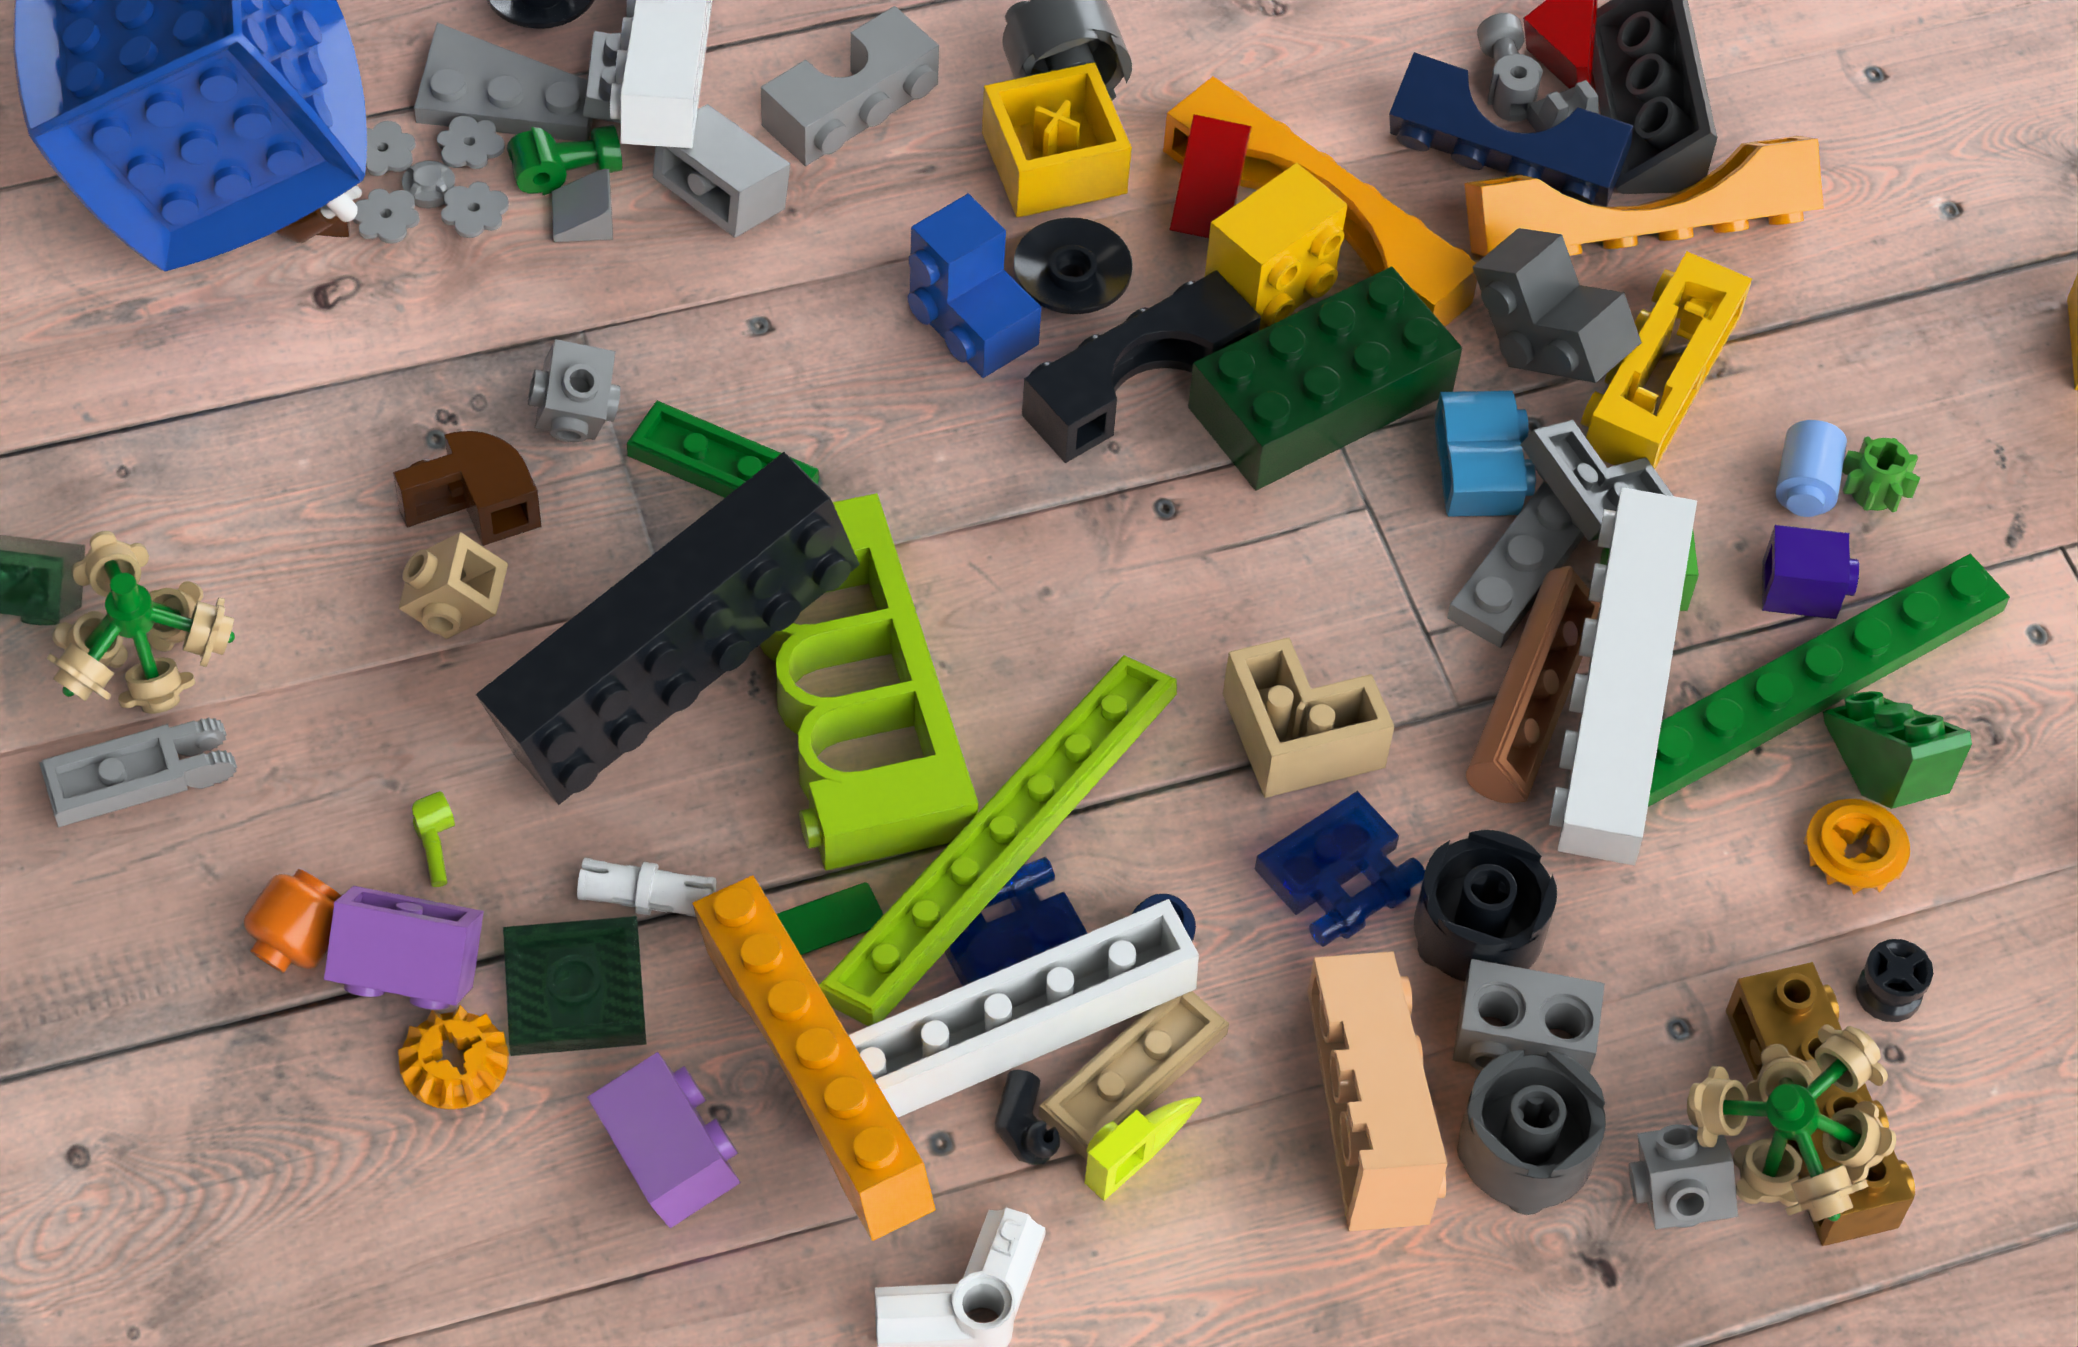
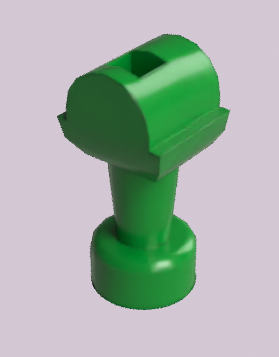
(542, 163)

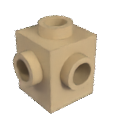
(452, 585)

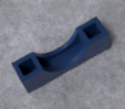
(1574, 157)

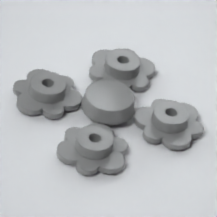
(431, 182)

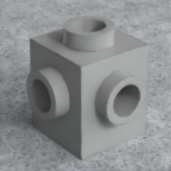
(574, 391)
(1682, 1178)

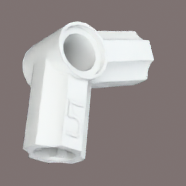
(992, 1280)

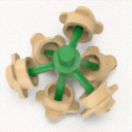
(132, 611)
(1787, 1096)

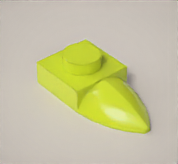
(1124, 1148)

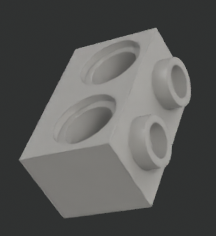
(1529, 1006)

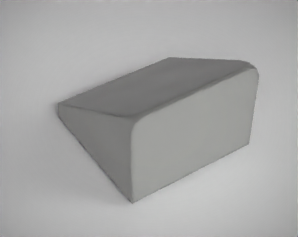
(583, 209)

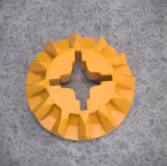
(1846, 822)
(440, 1082)

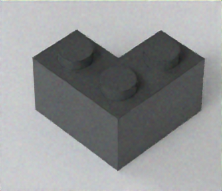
(1545, 314)

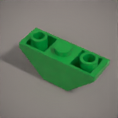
(1896, 750)

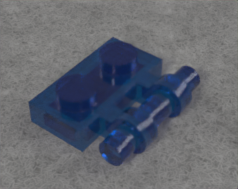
(1330, 852)
(1020, 934)

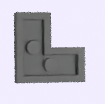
(1581, 477)

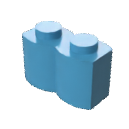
(1483, 453)

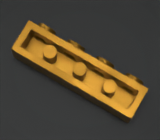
(1789, 1010)

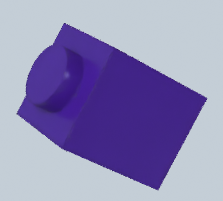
(1807, 572)

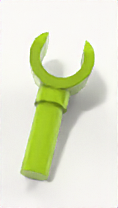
(430, 817)

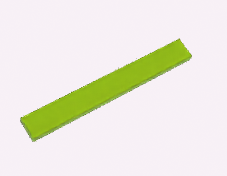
(997, 842)

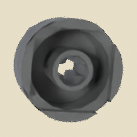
(1063, 35)
(1532, 1129)

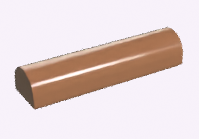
(1533, 690)

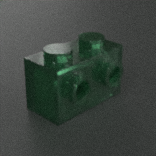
(39, 579)

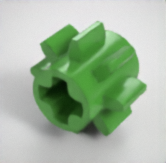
(1880, 474)

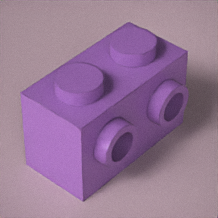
(403, 947)
(664, 1138)

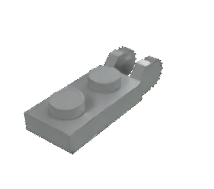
(136, 769)

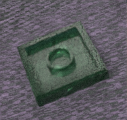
(574, 986)

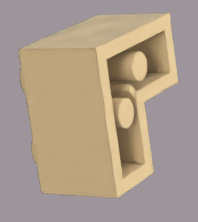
(1298, 732)

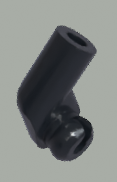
(1017, 1124)

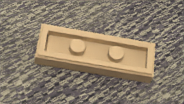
(1133, 1069)

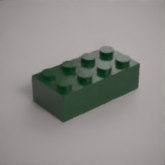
(1323, 377)

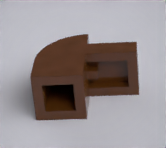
(475, 475)

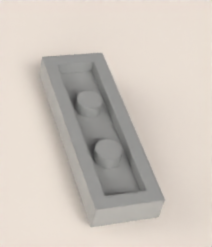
(1514, 569)

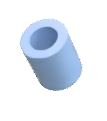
(1811, 468)

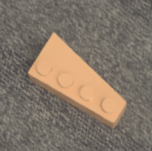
(1376, 1092)

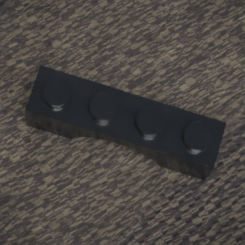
(1075, 396)

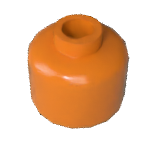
(292, 921)

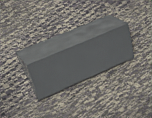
(1654, 79)

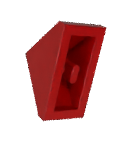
(1563, 38)

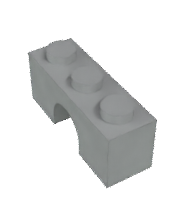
(820, 112)

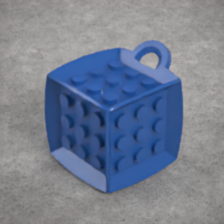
(193, 115)

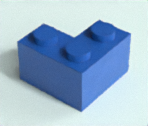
(966, 292)

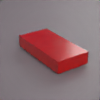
(1209, 174)

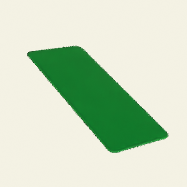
(832, 918)

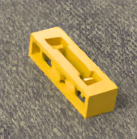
(1709, 306)

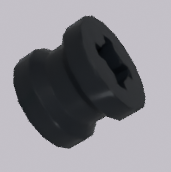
(1897, 963)

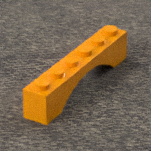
(1756, 181)
(1372, 224)
(840, 1096)

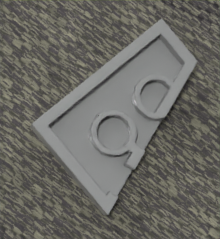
(500, 86)

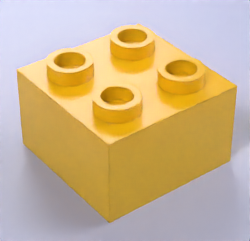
(1056, 139)
(1280, 244)

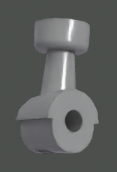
(1515, 75)

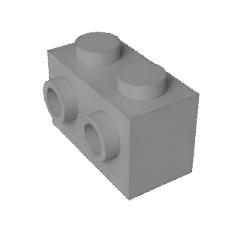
(725, 174)

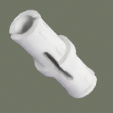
(642, 887)

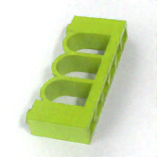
(890, 806)

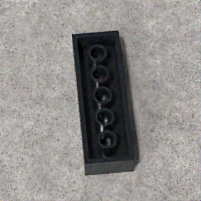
(670, 628)

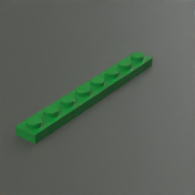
(1822, 673)

